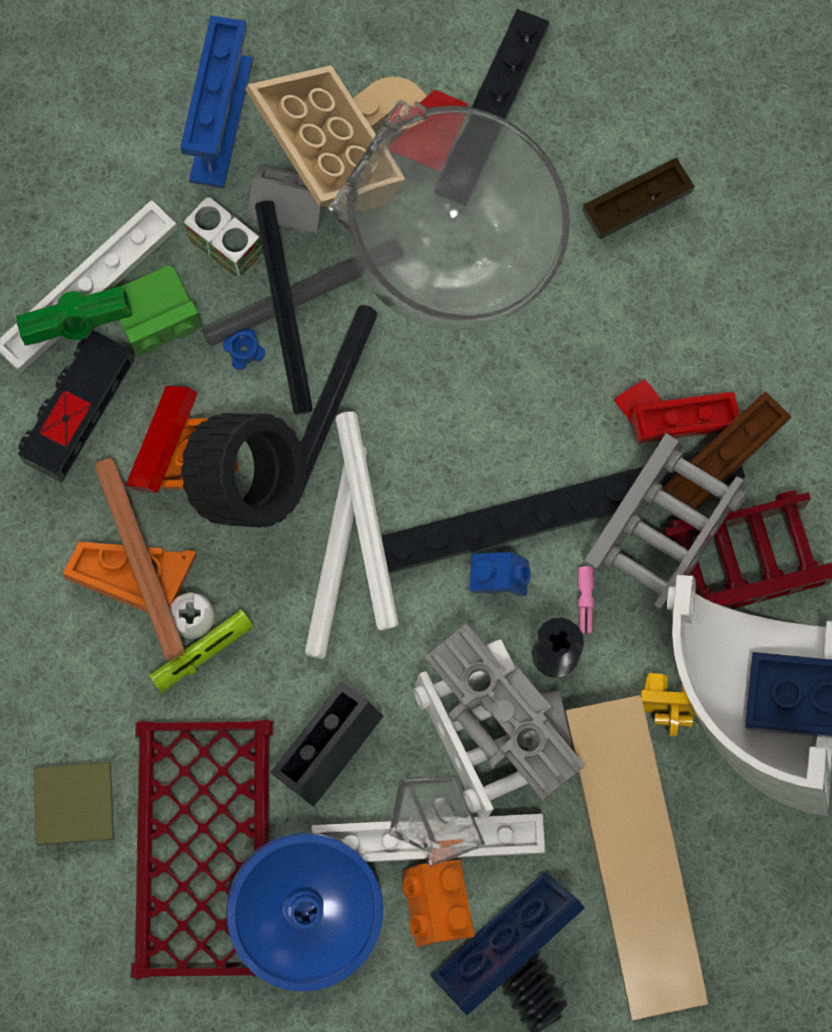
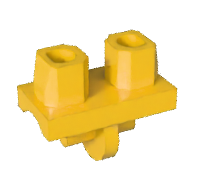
(669, 707)

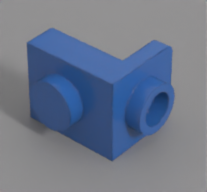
(499, 573)

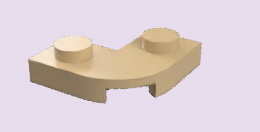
(382, 95)

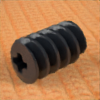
(555, 632)
(534, 996)

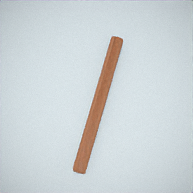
(139, 559)

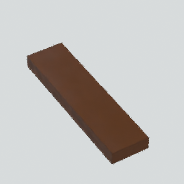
(731, 448)

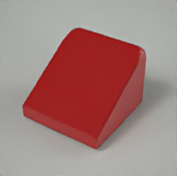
(638, 394)

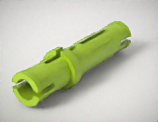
(201, 651)

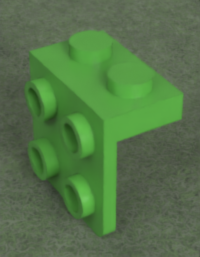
(158, 311)

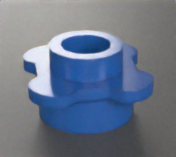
(244, 338)

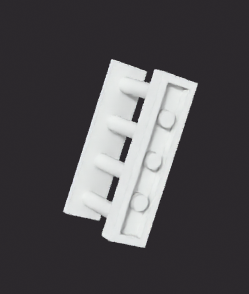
(475, 795)

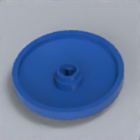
(304, 911)

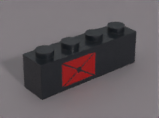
(75, 406)

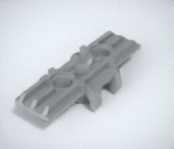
(514, 706)

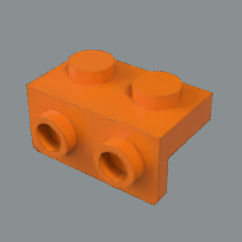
(437, 903)

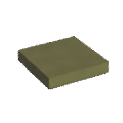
(73, 803)

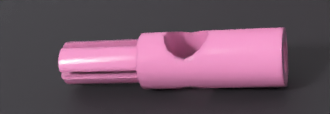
(586, 586)

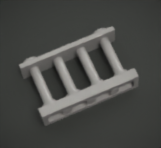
(649, 490)

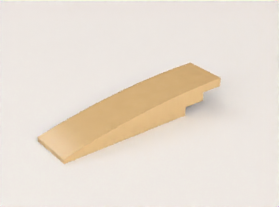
(636, 858)

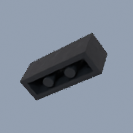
(327, 744)

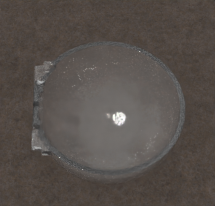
(454, 216)

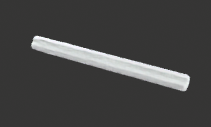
(367, 521)
(331, 571)

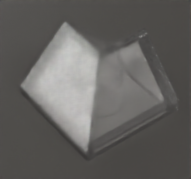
(435, 818)

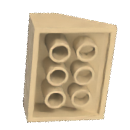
(315, 127)

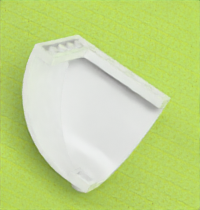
(714, 664)

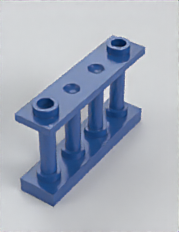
(217, 101)

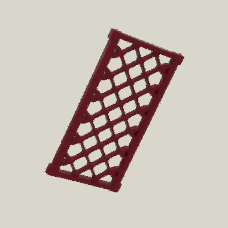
(145, 835)

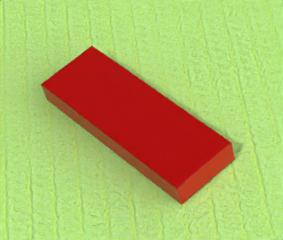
(684, 416)
(161, 439)

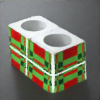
(234, 262)

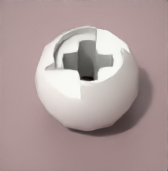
(202, 624)

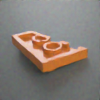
(109, 572)

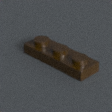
(638, 198)

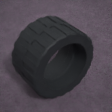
(211, 463)

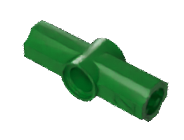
(74, 315)

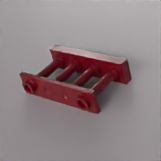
(774, 582)

